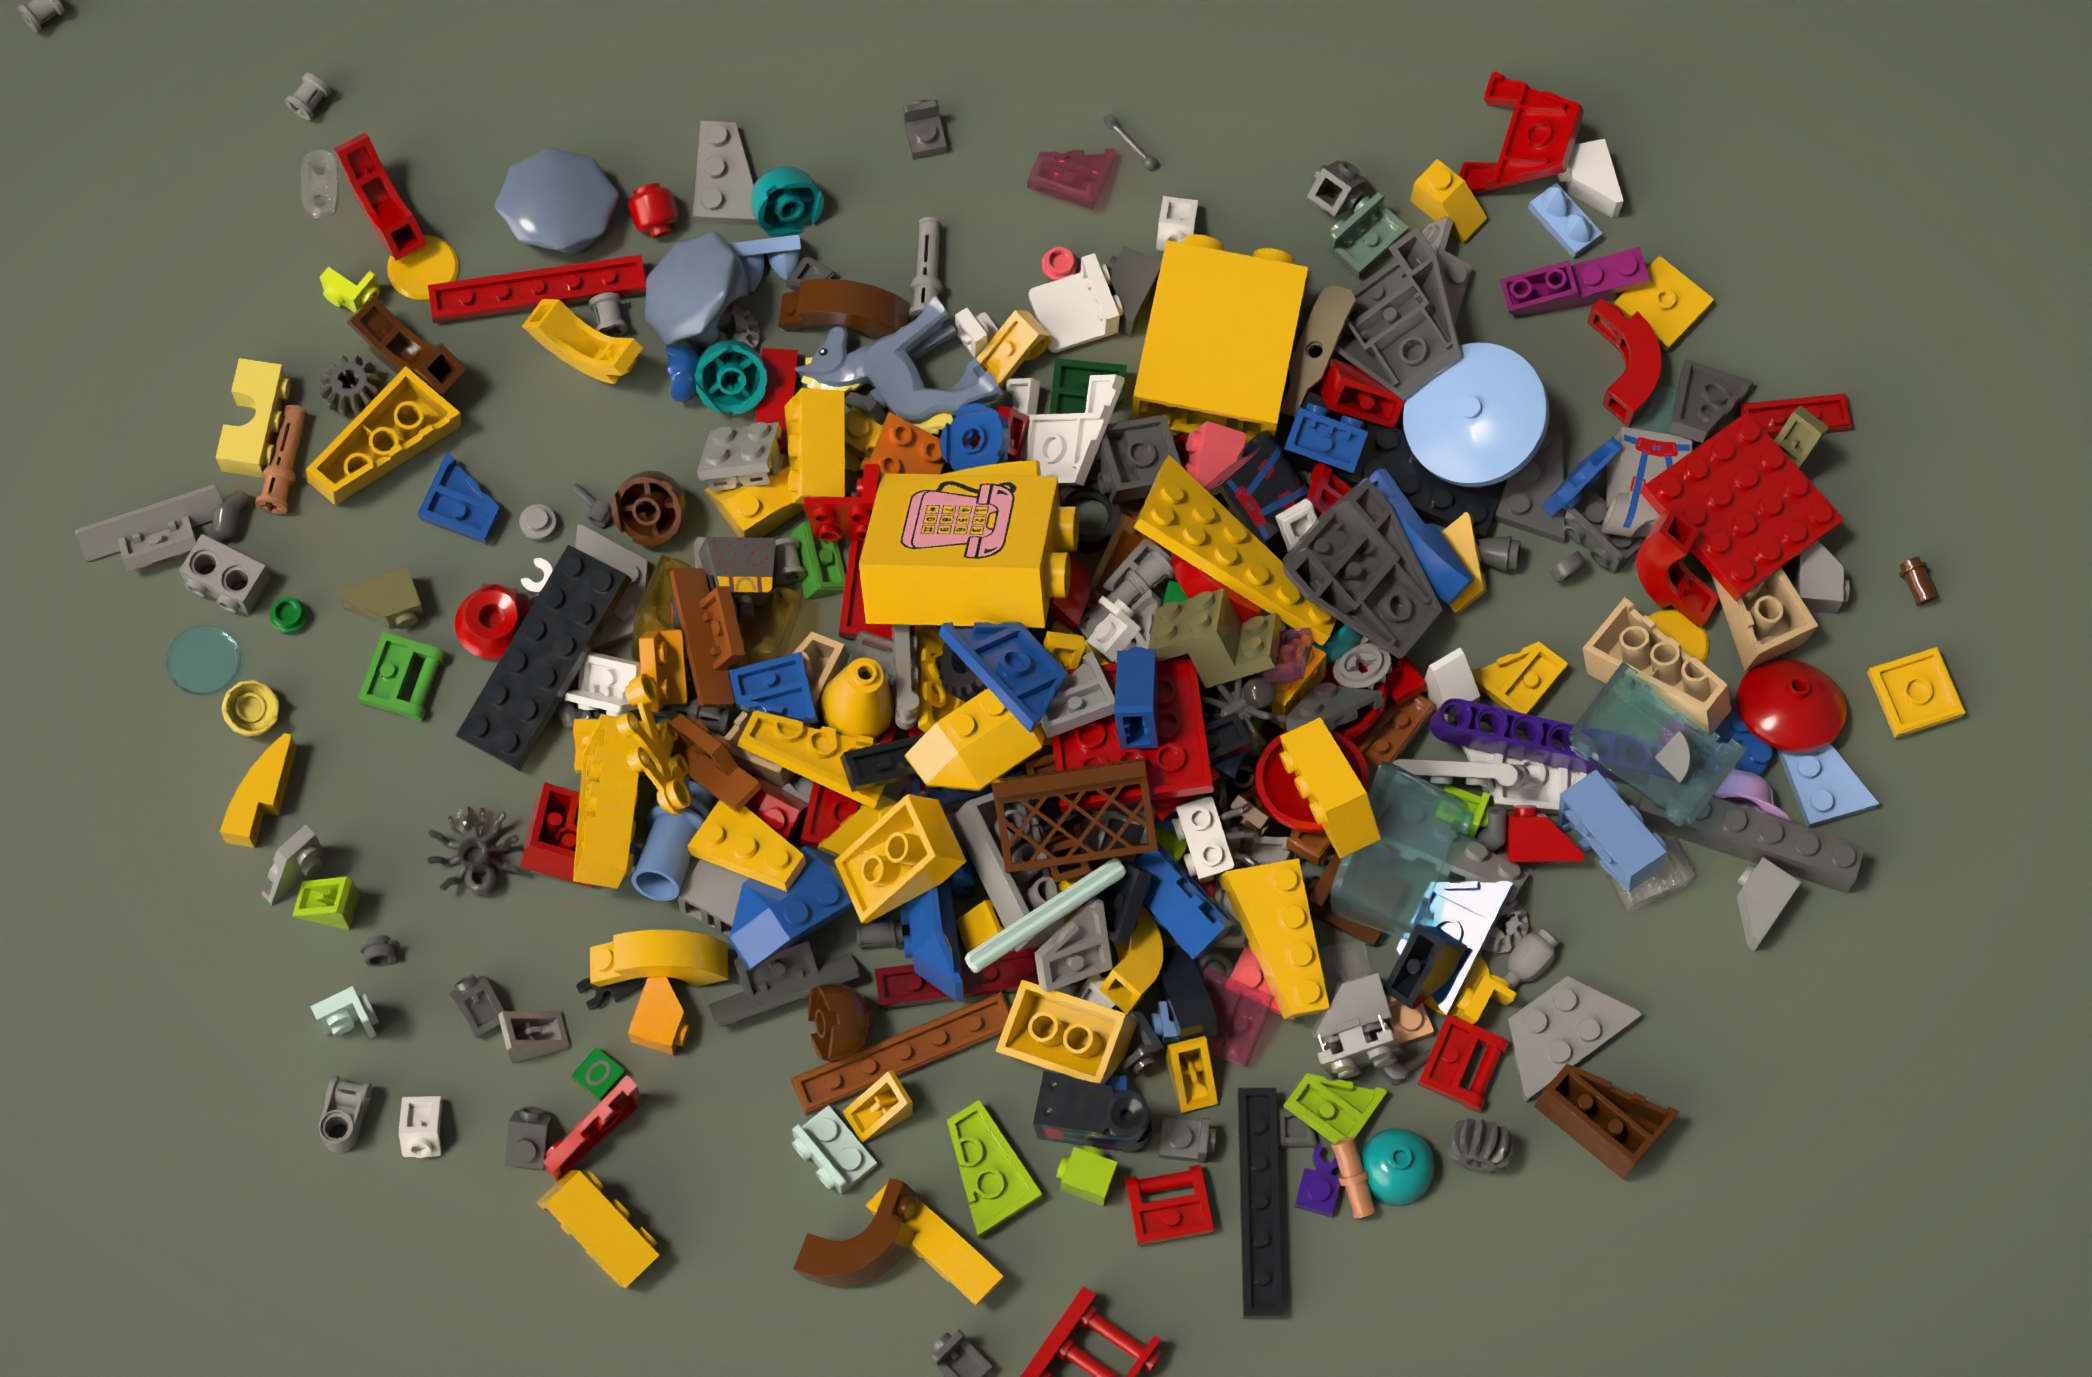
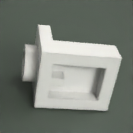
(1176, 220)
(974, 331)
(1115, 630)
(420, 1126)

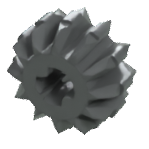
(344, 375)
(1480, 1145)

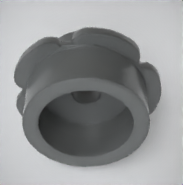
(379, 951)

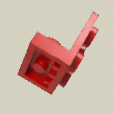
(844, 516)

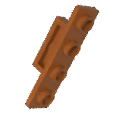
(709, 634)
(712, 764)

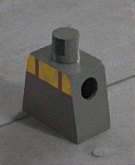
(743, 565)

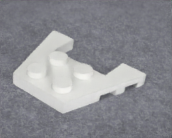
(1065, 441)

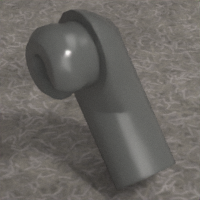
(227, 514)

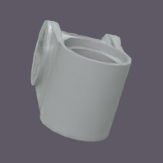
(344, 1105)

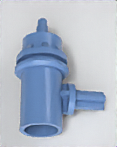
(663, 857)

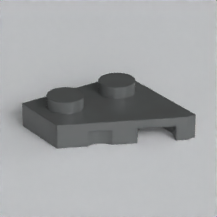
(1333, 704)

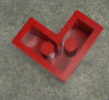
(552, 833)

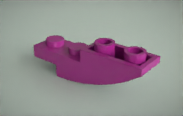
(1576, 285)

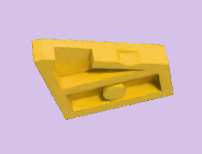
(1520, 678)

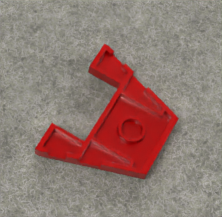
(1536, 139)

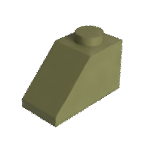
(385, 599)

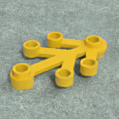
(656, 744)

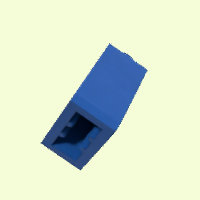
(1136, 698)

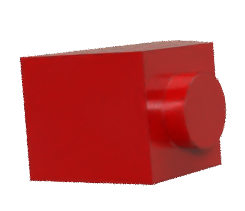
(1359, 395)
(777, 808)
(1537, 838)

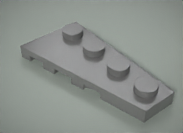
(1480, 865)

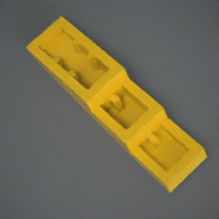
(947, 1252)

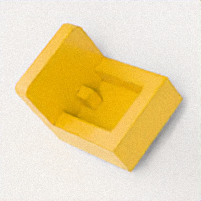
(1474, 1000)

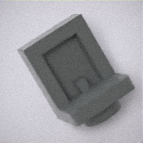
(1142, 1046)
(527, 1138)
(958, 1358)

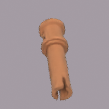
(279, 474)

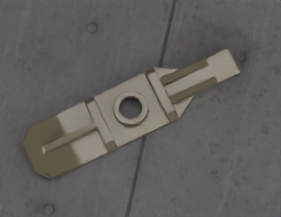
(1321, 331)

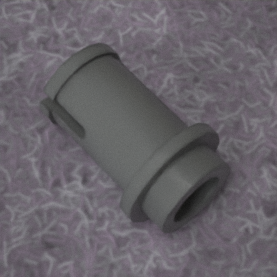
(880, 934)

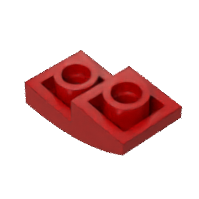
(1071, 609)

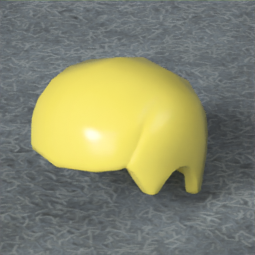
(250, 708)

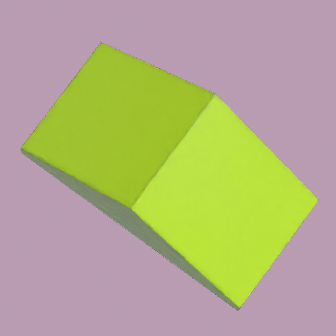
(327, 901)

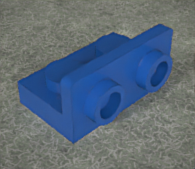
(1326, 438)

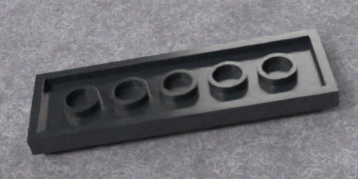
(1426, 493)
(543, 657)

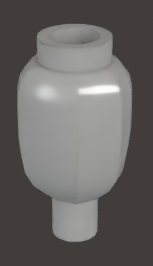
(1530, 958)

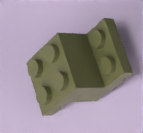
(1215, 637)

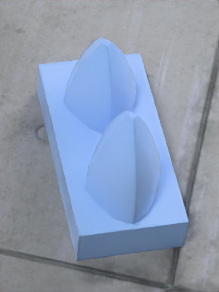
(1565, 220)
(781, 253)

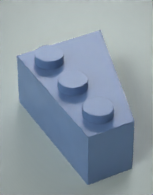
(1612, 830)

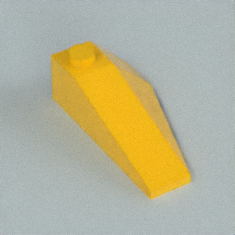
(762, 508)

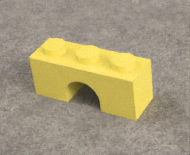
(250, 447)

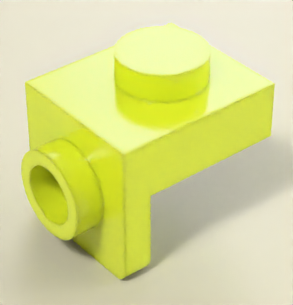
(343, 292)

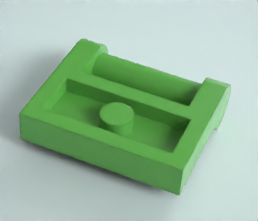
(390, 672)

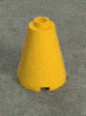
(858, 700)

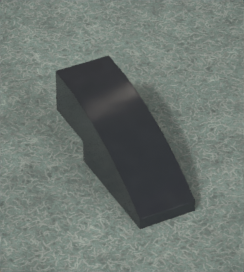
(1186, 995)

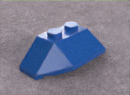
(774, 919)
(934, 939)

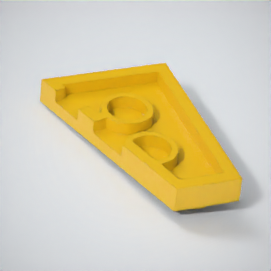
(933, 698)
(747, 847)

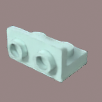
(341, 1011)
(833, 1149)

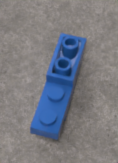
(1438, 560)

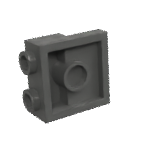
(1132, 456)

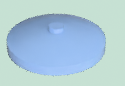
(1478, 417)

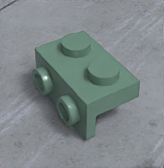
(1365, 234)

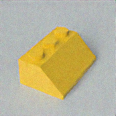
(1065, 1034)

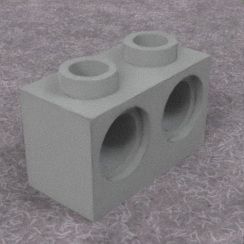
(230, 568)

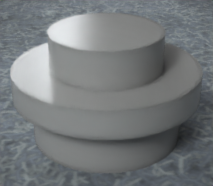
(537, 522)

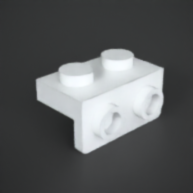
(604, 683)
(1205, 837)

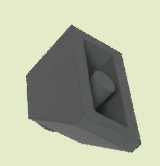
(1134, 281)

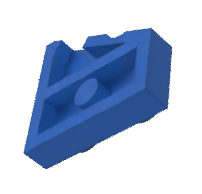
(1584, 474)
(459, 503)
(775, 688)

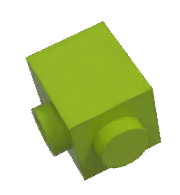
(1087, 1174)

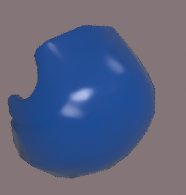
(682, 369)

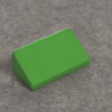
(821, 563)

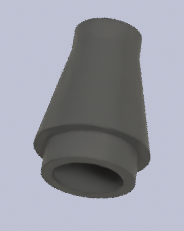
(1500, 552)

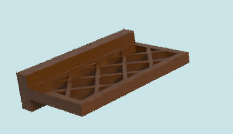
(1067, 782)

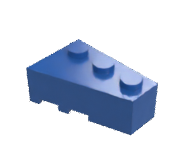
(1183, 904)

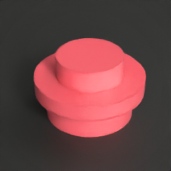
(1059, 263)

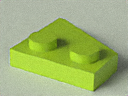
(1333, 1107)

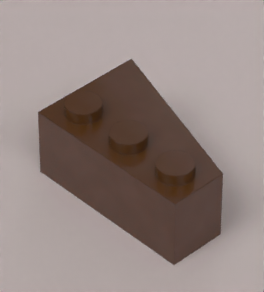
(1604, 1119)

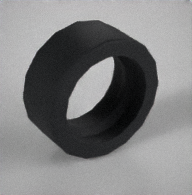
(1096, 541)

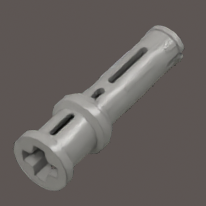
(926, 282)
(1136, 585)

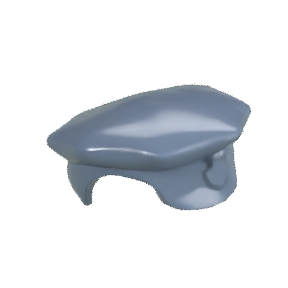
(557, 200)
(693, 289)

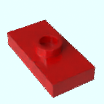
(1403, 681)

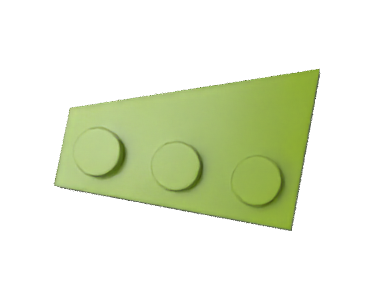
(990, 1170)

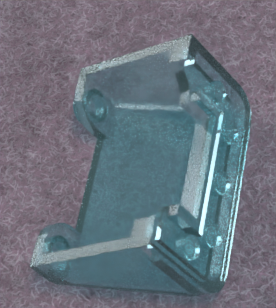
(1631, 726)
(1394, 878)

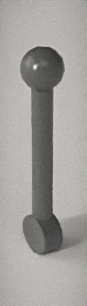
(1148, 161)

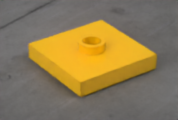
(1667, 303)
(1916, 692)

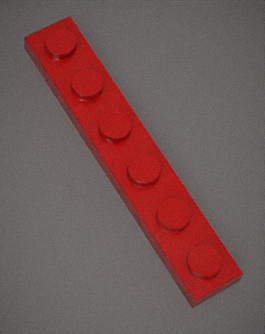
(527, 288)

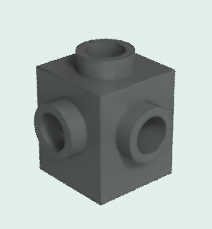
(1337, 187)

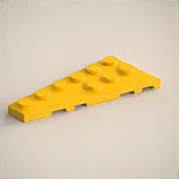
(1205, 534)

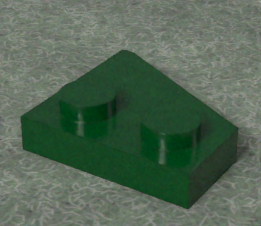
(1072, 383)

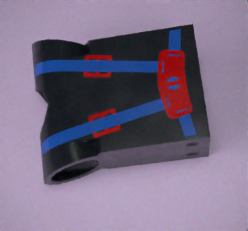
(1259, 486)
(1091, 1114)

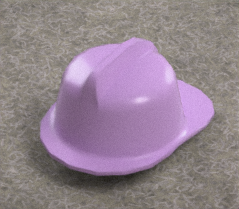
(1750, 792)

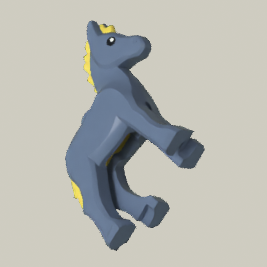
(892, 372)

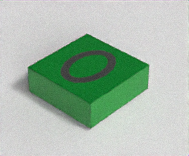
(598, 1074)

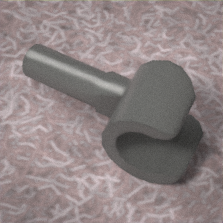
(599, 512)
(1398, 1072)

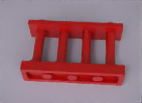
(1061, 1344)

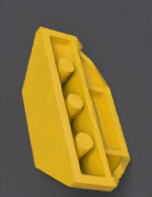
(973, 745)

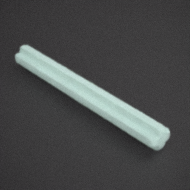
(1045, 915)

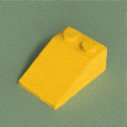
(899, 857)

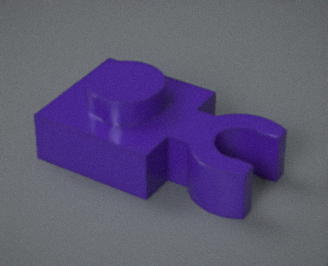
(1318, 1187)

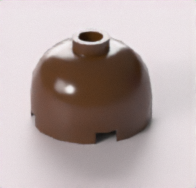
(649, 507)
(840, 1020)

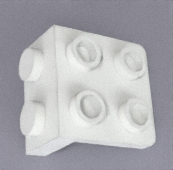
(1077, 306)

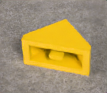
(1191, 1074)
(879, 1108)

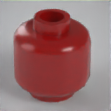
(653, 210)

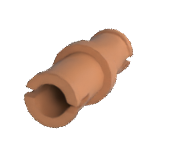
(1354, 1177)

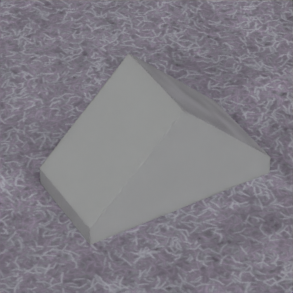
(532, 1033)

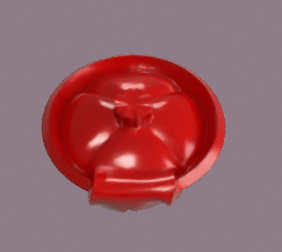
(490, 620)

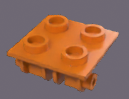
(905, 449)

